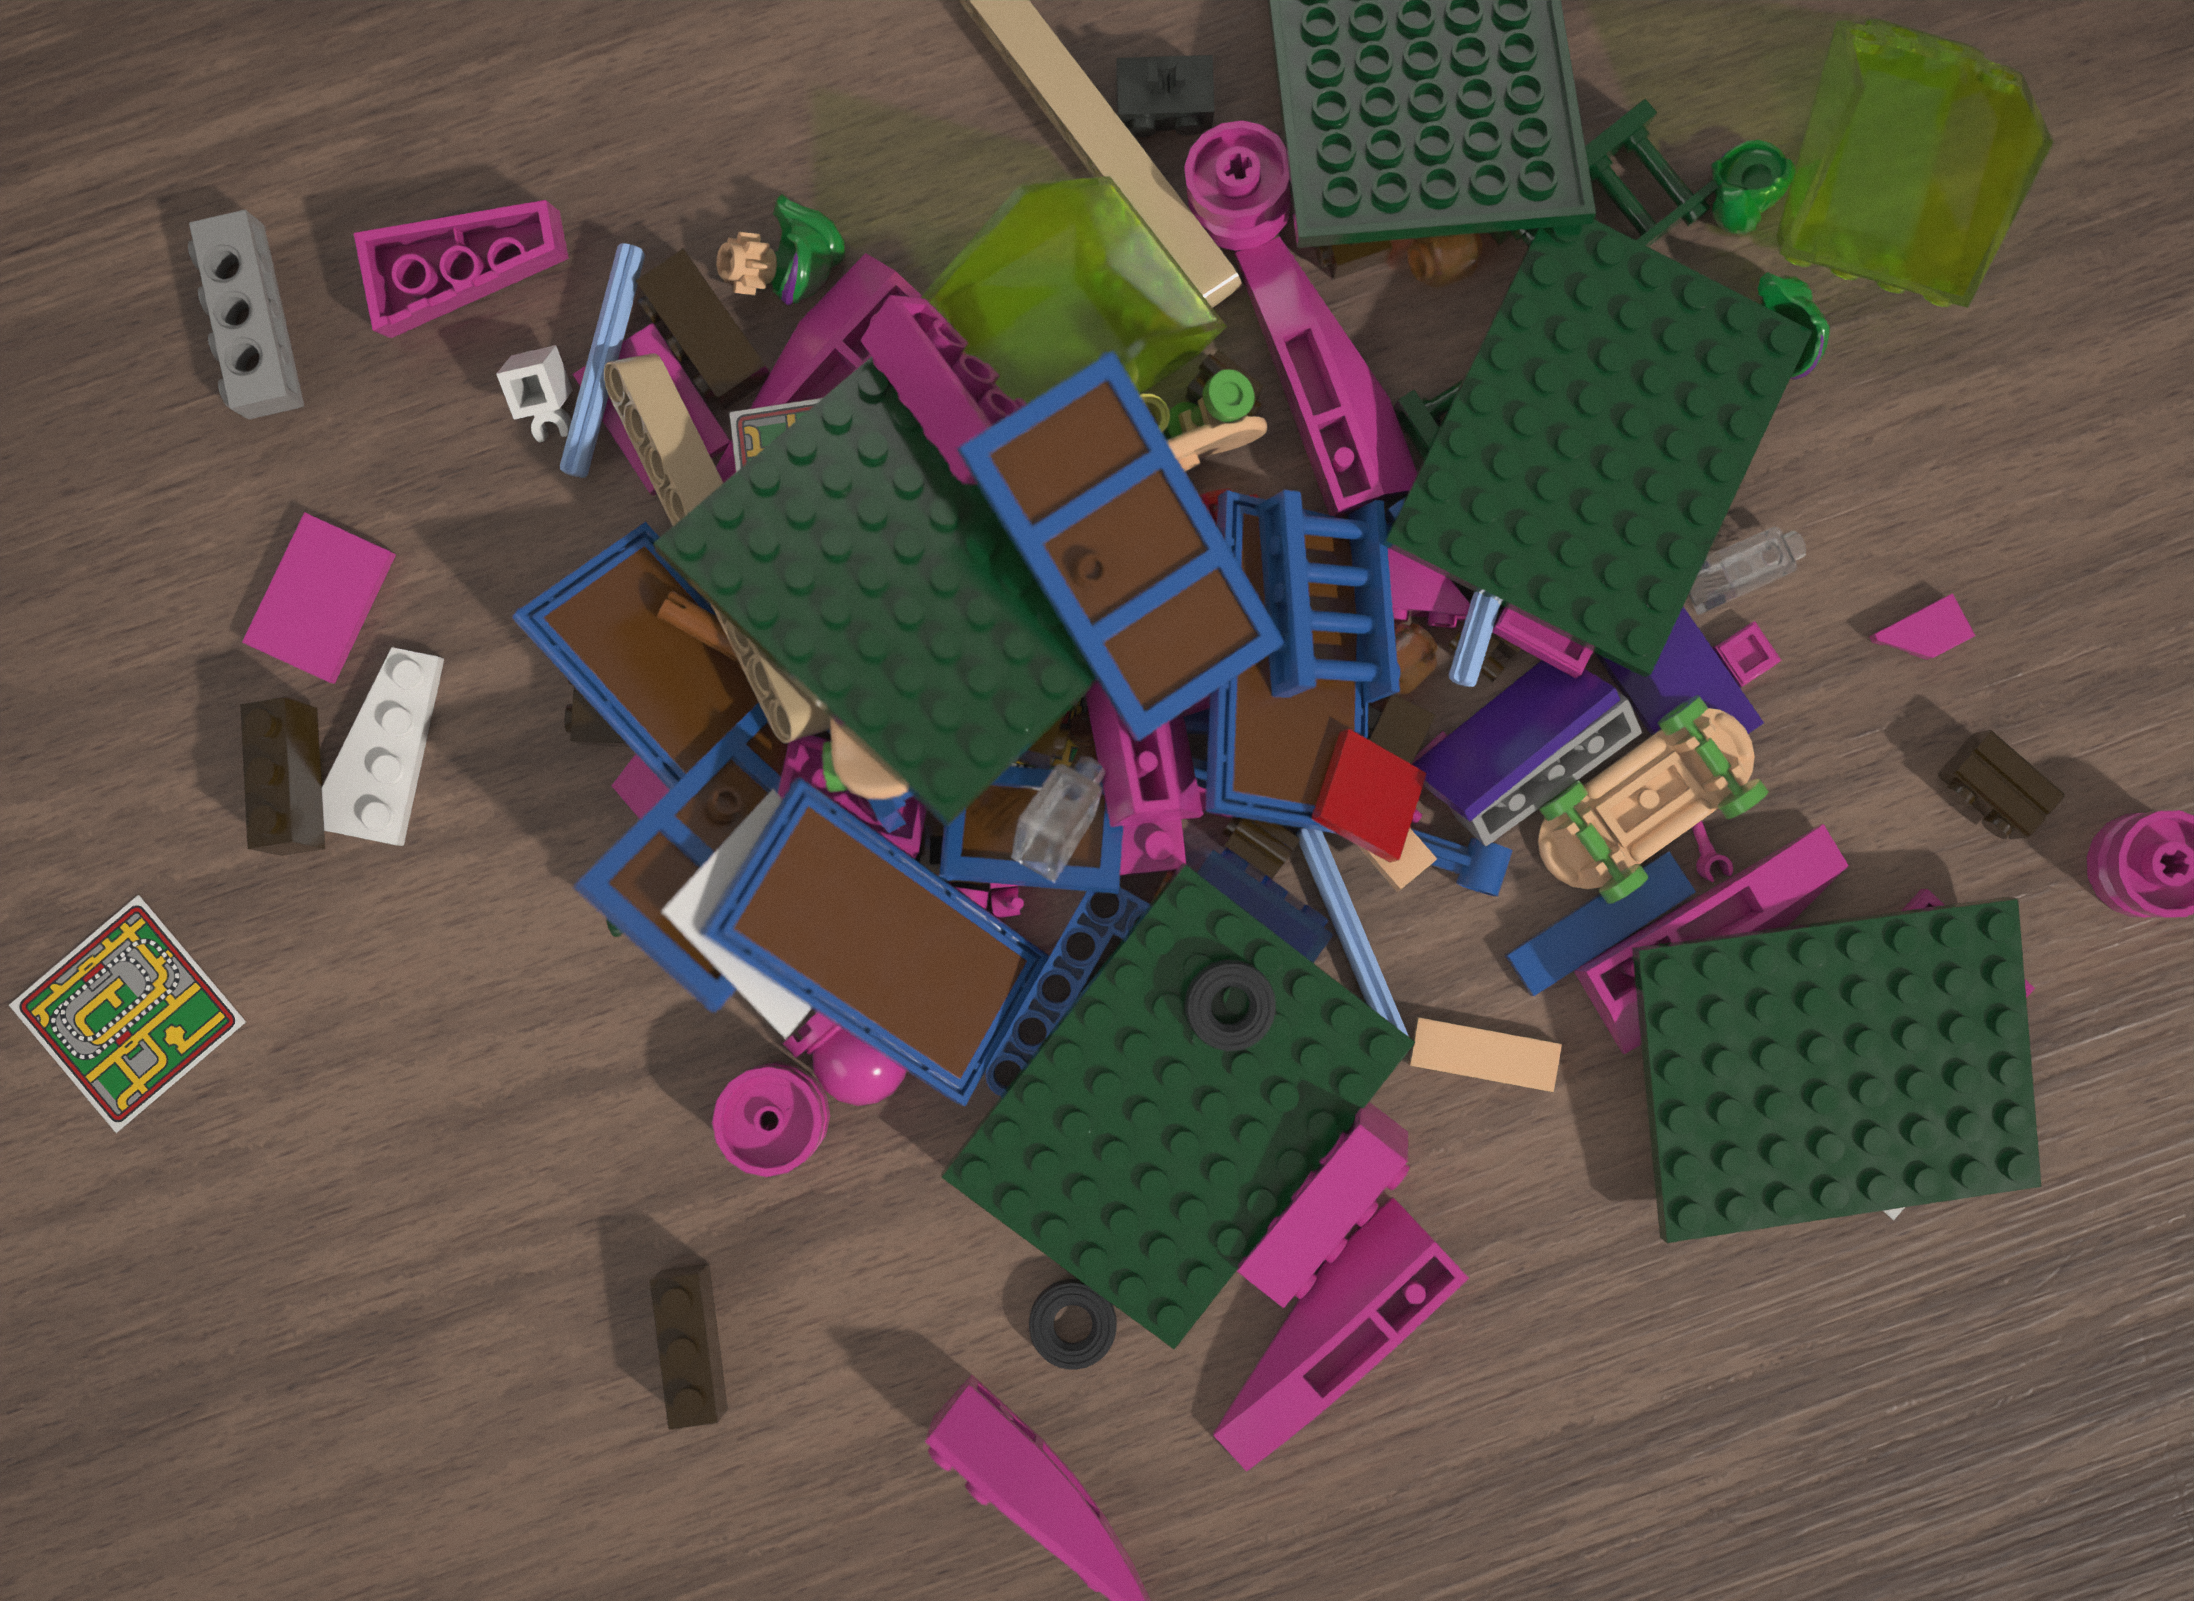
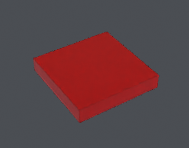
(1369, 796)

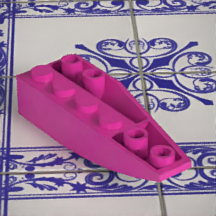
(828, 341)
(1328, 385)
(1144, 777)
(1754, 899)
(1340, 1330)
(1030, 1486)

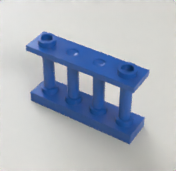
(1287, 597)

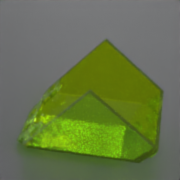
(1911, 162)
(1067, 279)

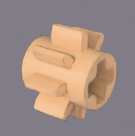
(746, 263)

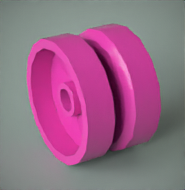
(1239, 184)
(2145, 864)
(770, 1147)

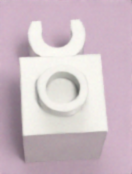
(537, 386)

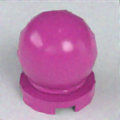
(845, 1064)

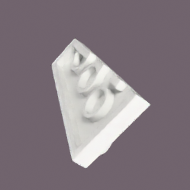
(381, 759)

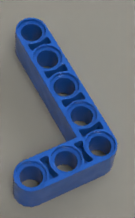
(1075, 971)

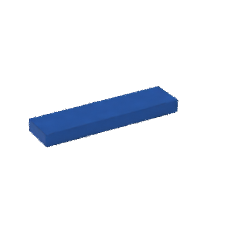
(1598, 926)

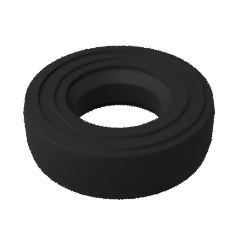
(1246, 1031)
(1063, 1353)

